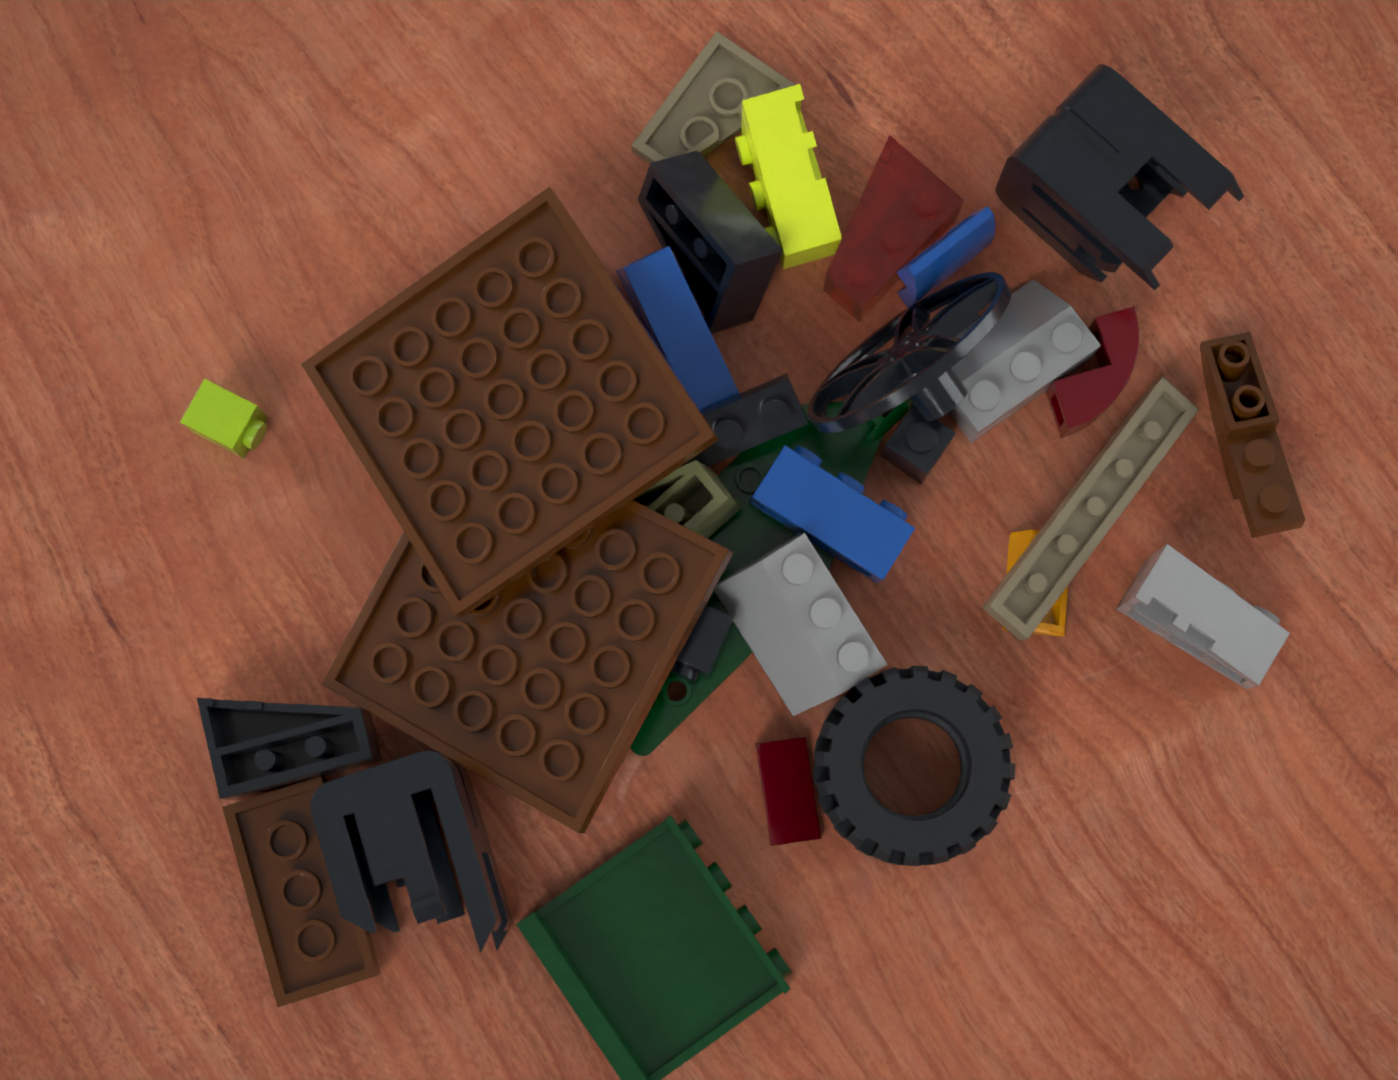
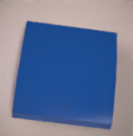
(946, 256)

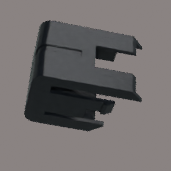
(1076, 173)
(385, 829)

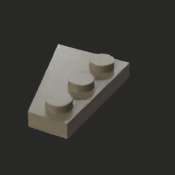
(707, 102)

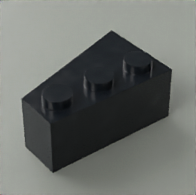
(713, 237)
(279, 745)

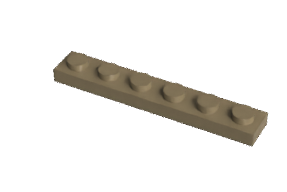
(1090, 509)

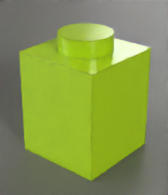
(225, 419)

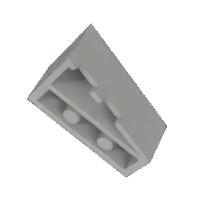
(1203, 617)

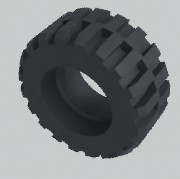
(982, 754)

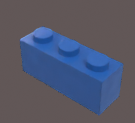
(833, 513)

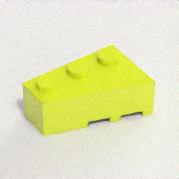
(787, 177)

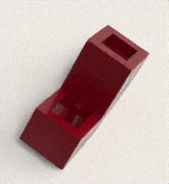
(1086, 396)

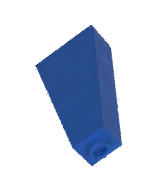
(677, 326)

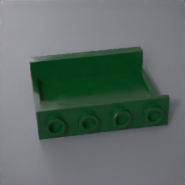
(655, 954)

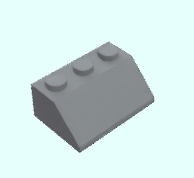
(1020, 358)
(799, 624)

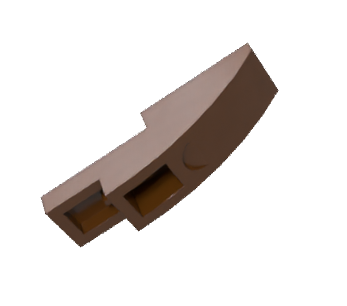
(1247, 435)

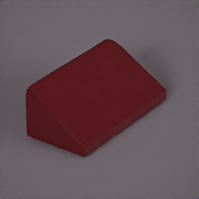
(787, 791)

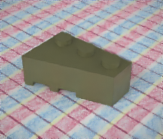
(692, 499)

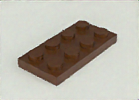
(292, 896)

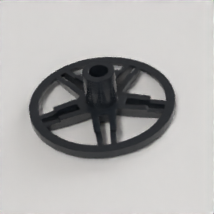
(918, 362)

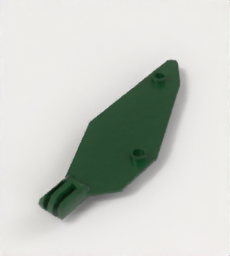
(753, 534)

